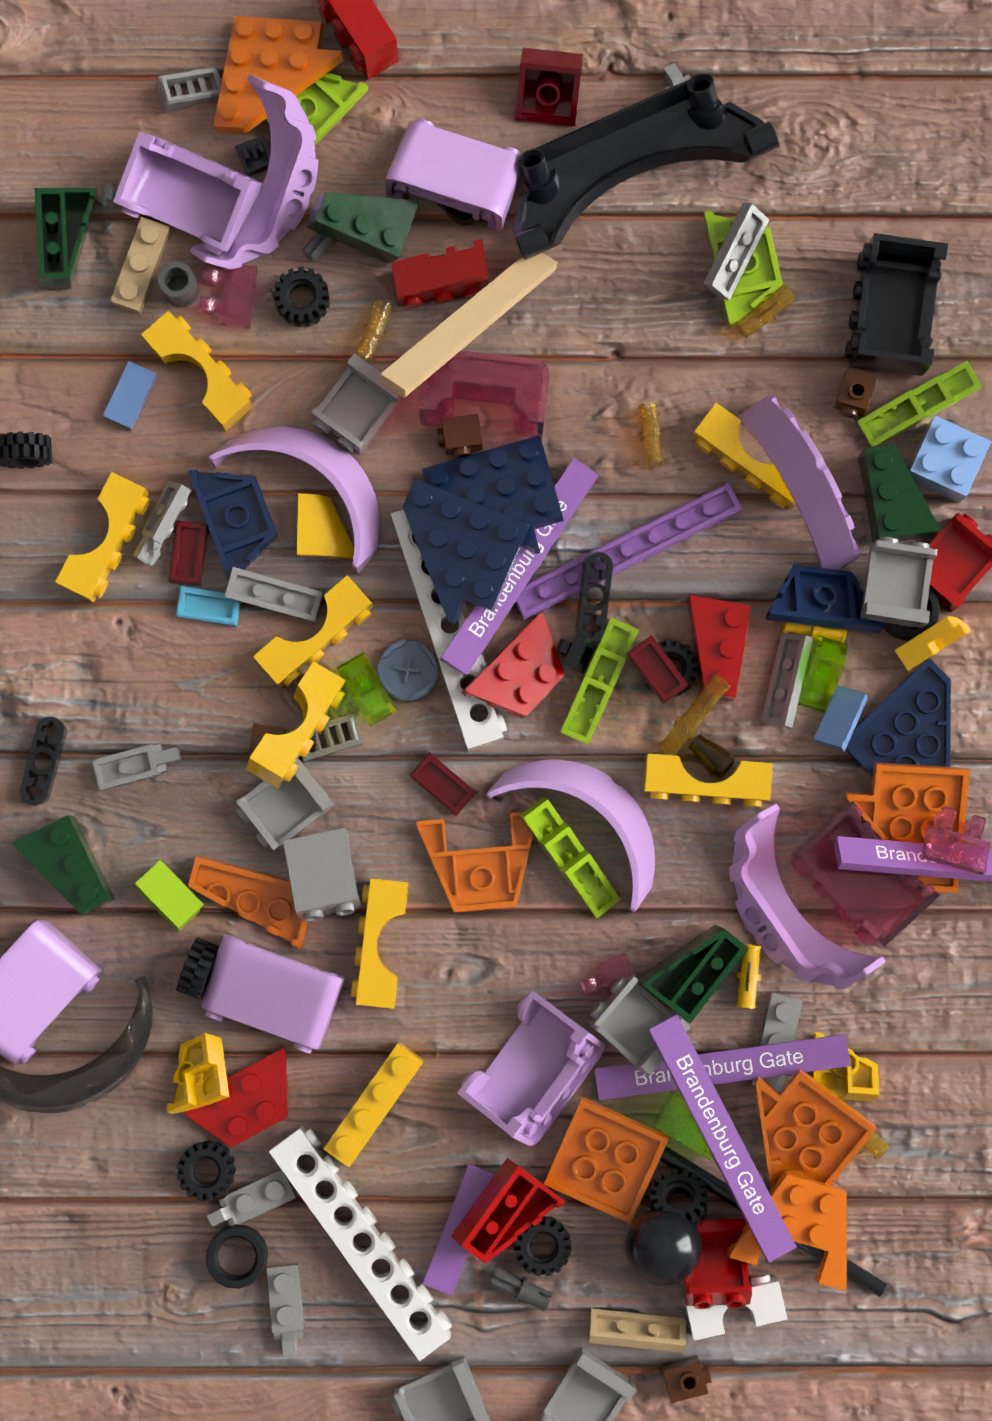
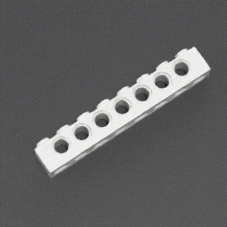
(474, 733)
(420, 1339)

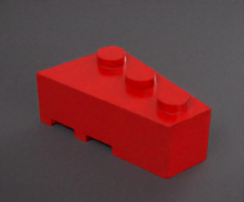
(440, 276)
(719, 639)
(504, 1211)

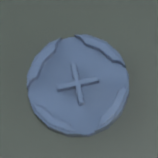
(408, 670)

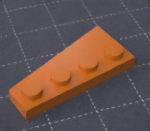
(252, 895)

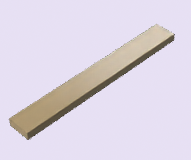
(466, 324)

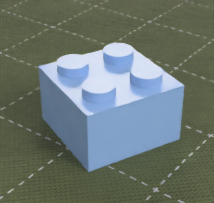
(948, 459)

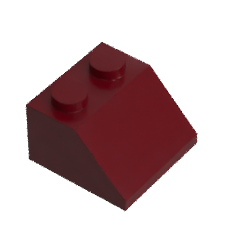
(548, 86)

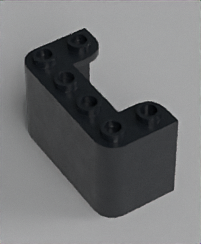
(895, 304)

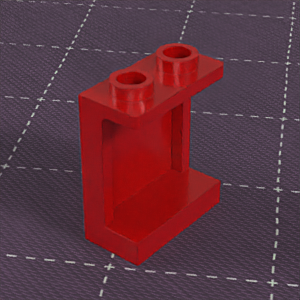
(961, 560)
(718, 1277)

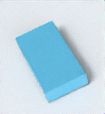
(207, 606)

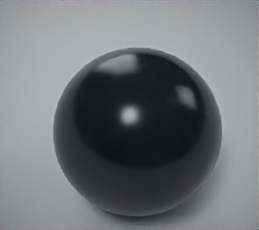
(663, 1247)

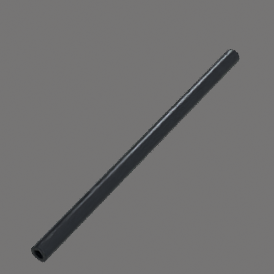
(721, 1190)

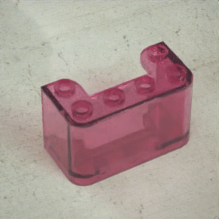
(488, 379)
(872, 901)

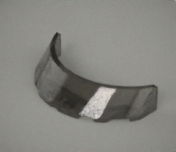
(89, 1082)

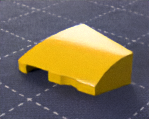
(321, 529)
(931, 641)
(199, 1074)
(853, 1082)

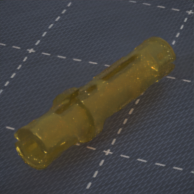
(674, 741)

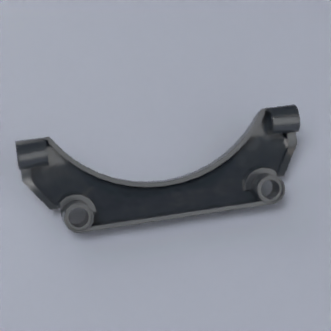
(658, 131)

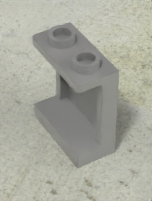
(356, 406)
(898, 582)
(286, 810)
(321, 875)
(625, 1022)
(588, 1392)
(441, 1396)

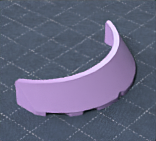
(286, 186)
(334, 464)
(806, 479)
(604, 796)
(774, 918)

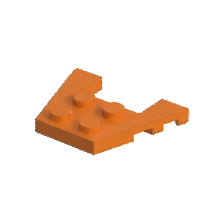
(479, 876)
(814, 1217)

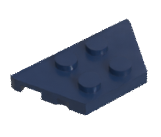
(234, 516)
(821, 599)

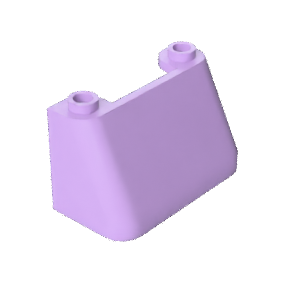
(455, 172)
(186, 191)
(36, 984)
(271, 993)
(534, 1071)

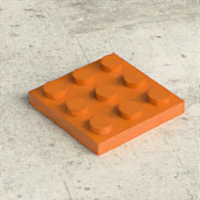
(606, 1160)

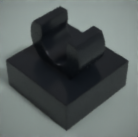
(254, 155)
(576, 653)

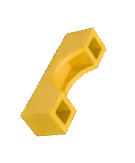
(173, 343)
(720, 436)
(88, 572)
(344, 607)
(277, 754)
(748, 782)
(376, 983)
(373, 1104)

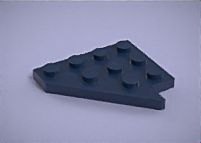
(505, 479)
(463, 546)
(909, 724)

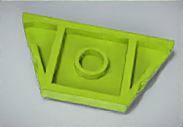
(329, 101)
(760, 276)

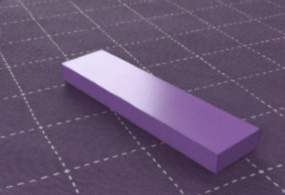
(449, 1255)

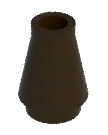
(713, 756)

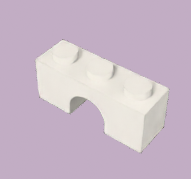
(765, 1308)

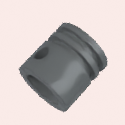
(178, 284)

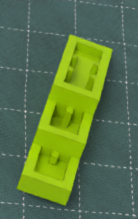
(920, 404)
(599, 681)
(570, 857)

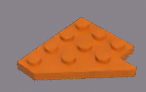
(275, 51)
(906, 804)
(809, 1130)

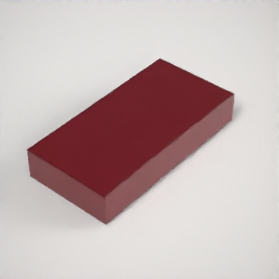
(188, 553)
(657, 669)
(442, 784)

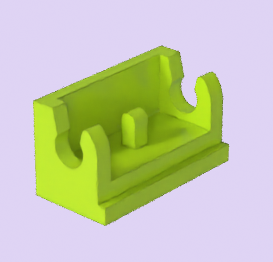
(168, 896)

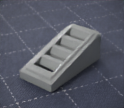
(187, 78)
(354, 731)

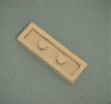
(140, 265)
(637, 1330)

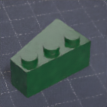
(364, 222)
(61, 230)
(893, 497)
(67, 863)
(694, 971)

